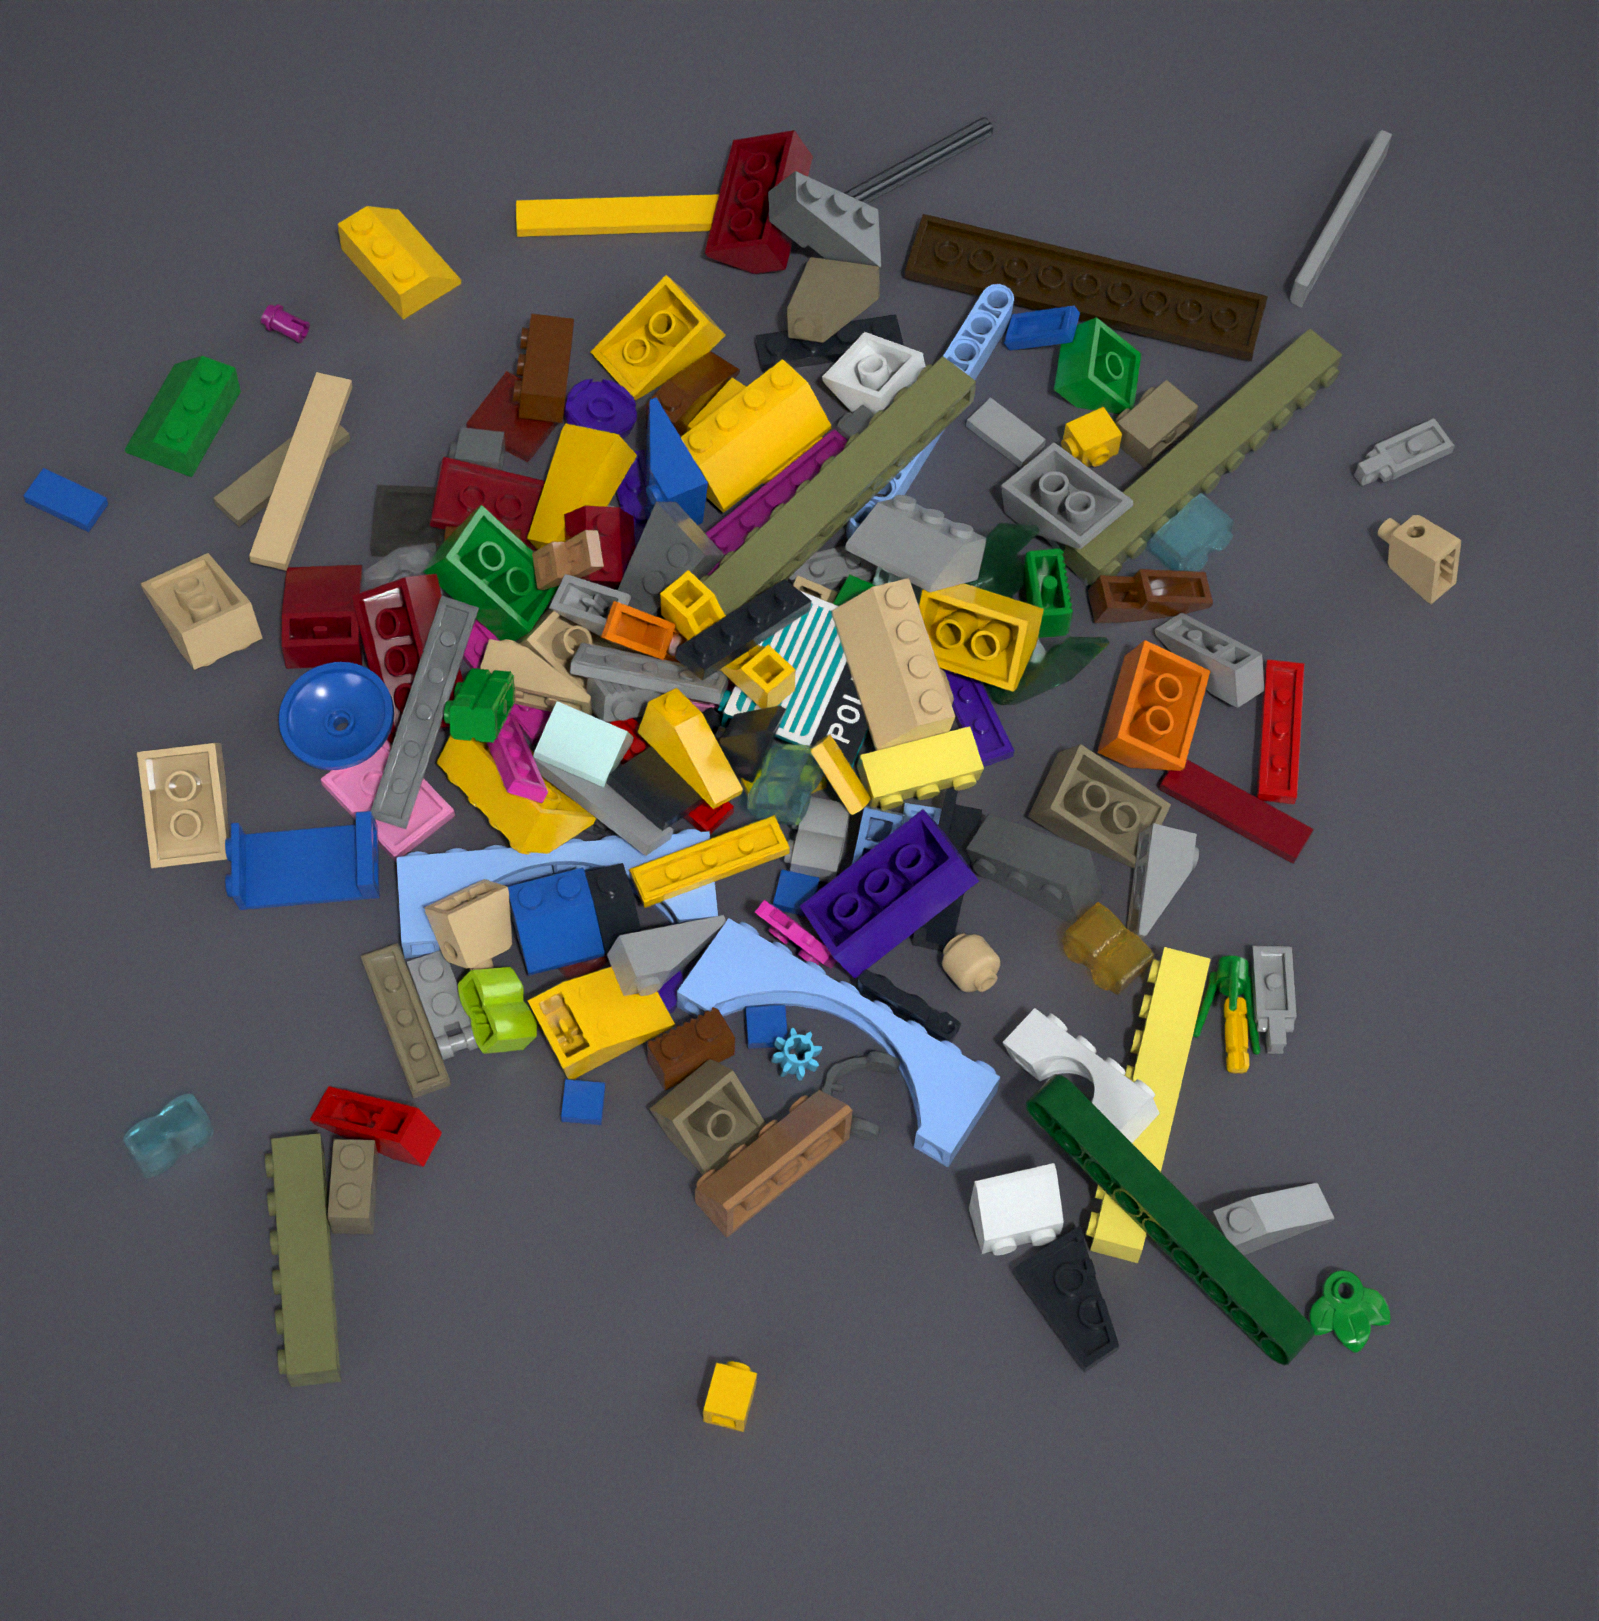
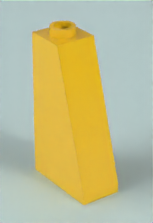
(582, 473)

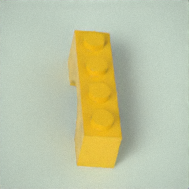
(758, 673)

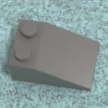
(1063, 498)

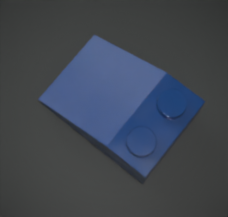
(671, 468)

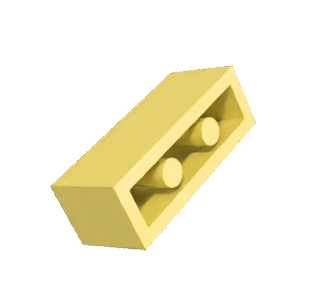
(920, 768)

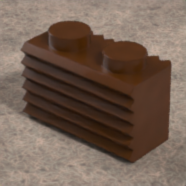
(689, 1047)

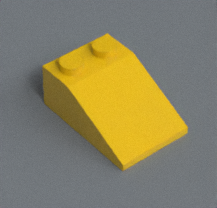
(657, 339)

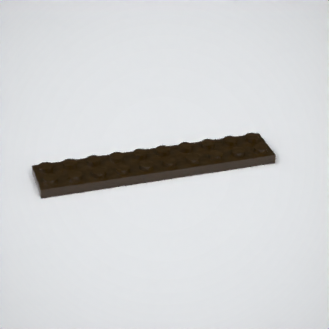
(1112, 290)

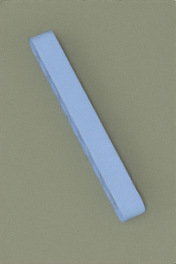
(966, 345)

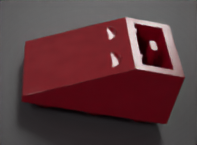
(321, 616)

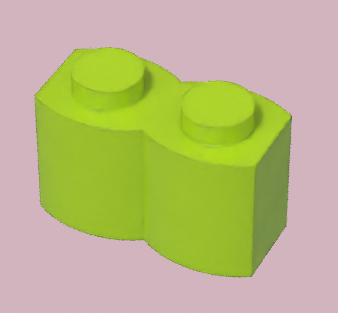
(497, 1010)

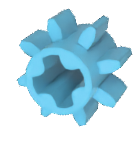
(789, 1062)

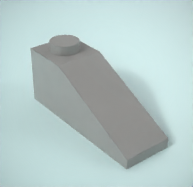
(1233, 667)
(1161, 867)
(653, 956)
(1272, 1217)

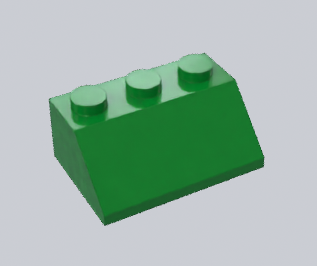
(186, 414)
(492, 571)

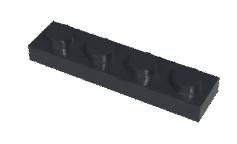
(802, 353)
(743, 629)

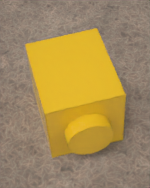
(730, 1395)

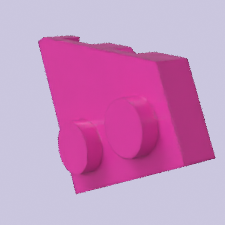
(787, 929)

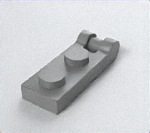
(441, 1003)

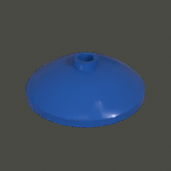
(324, 700)

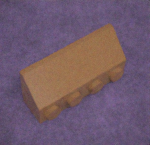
(773, 1161)

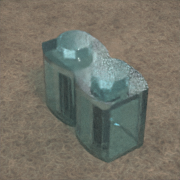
(1192, 535)
(785, 784)
(176, 1131)

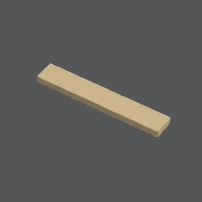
(300, 471)

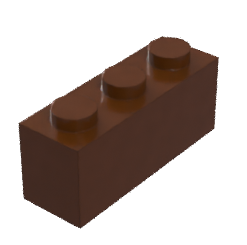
(544, 368)

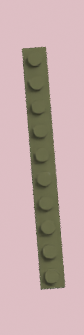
(1209, 452)
(843, 485)

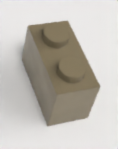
(1155, 422)
(353, 1186)

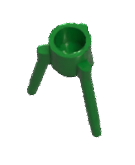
(1232, 981)

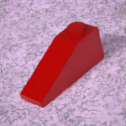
(397, 1128)

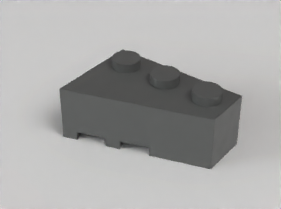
(664, 553)

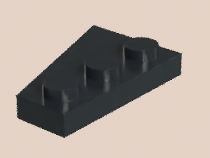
(1068, 1295)

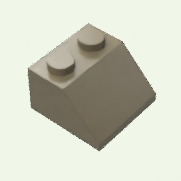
(709, 1116)

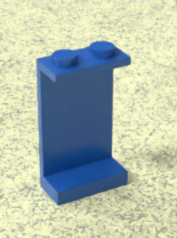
(304, 865)

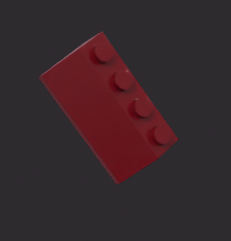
(741, 222)
(394, 633)

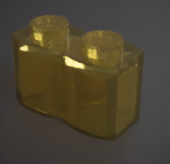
(1106, 948)

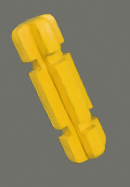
(1236, 1037)

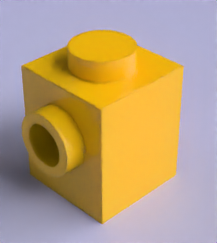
(1092, 438)

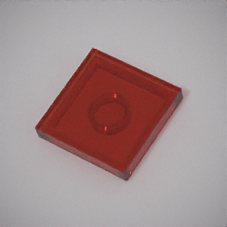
(501, 414)

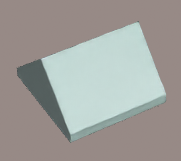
(582, 744)

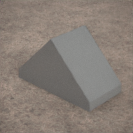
(586, 602)

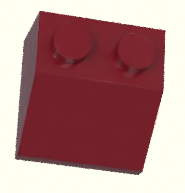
(615, 537)

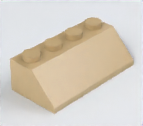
(893, 665)

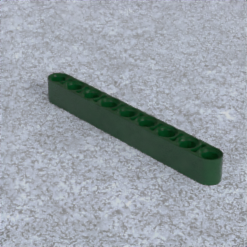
(1170, 1219)

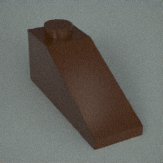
(693, 389)

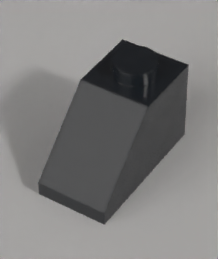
(749, 739)
(613, 903)

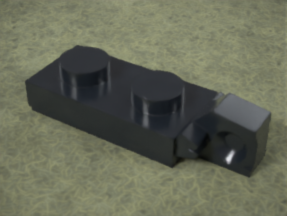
(908, 1006)

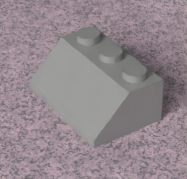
(918, 544)

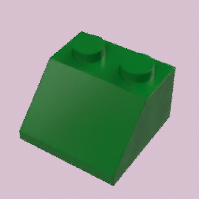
(1098, 369)

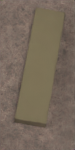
(254, 488)
(405, 1020)

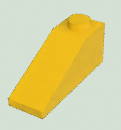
(689, 746)

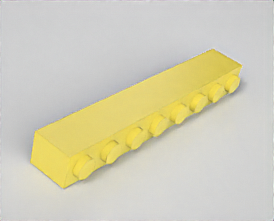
(1160, 1064)

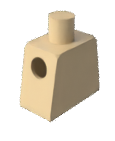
(1422, 555)
(472, 924)

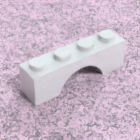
(1047, 1049)

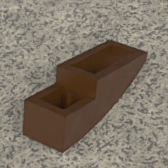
(1148, 595)

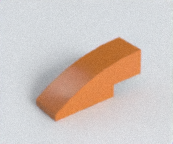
(642, 632)

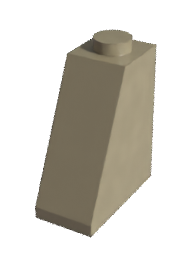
(830, 297)

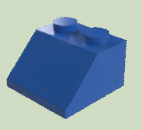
(555, 921)

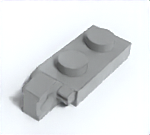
(1404, 453)
(1273, 994)

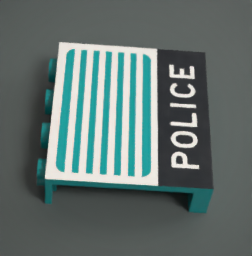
(824, 688)

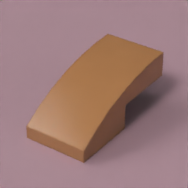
(574, 557)

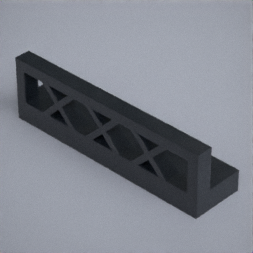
(960, 826)

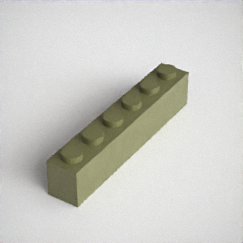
(304, 1261)

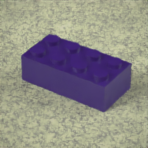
(888, 893)

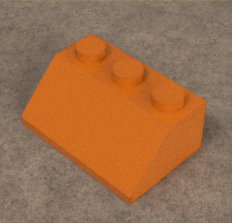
(1154, 709)

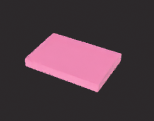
(356, 792)

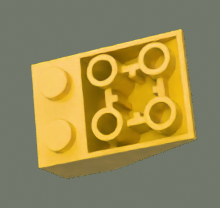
(594, 1022)

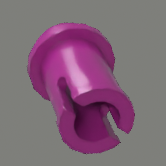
(281, 321)

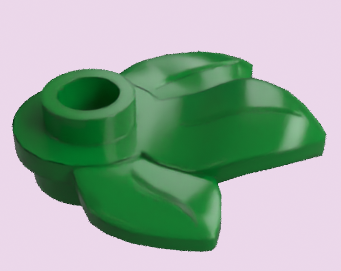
(1351, 1316)

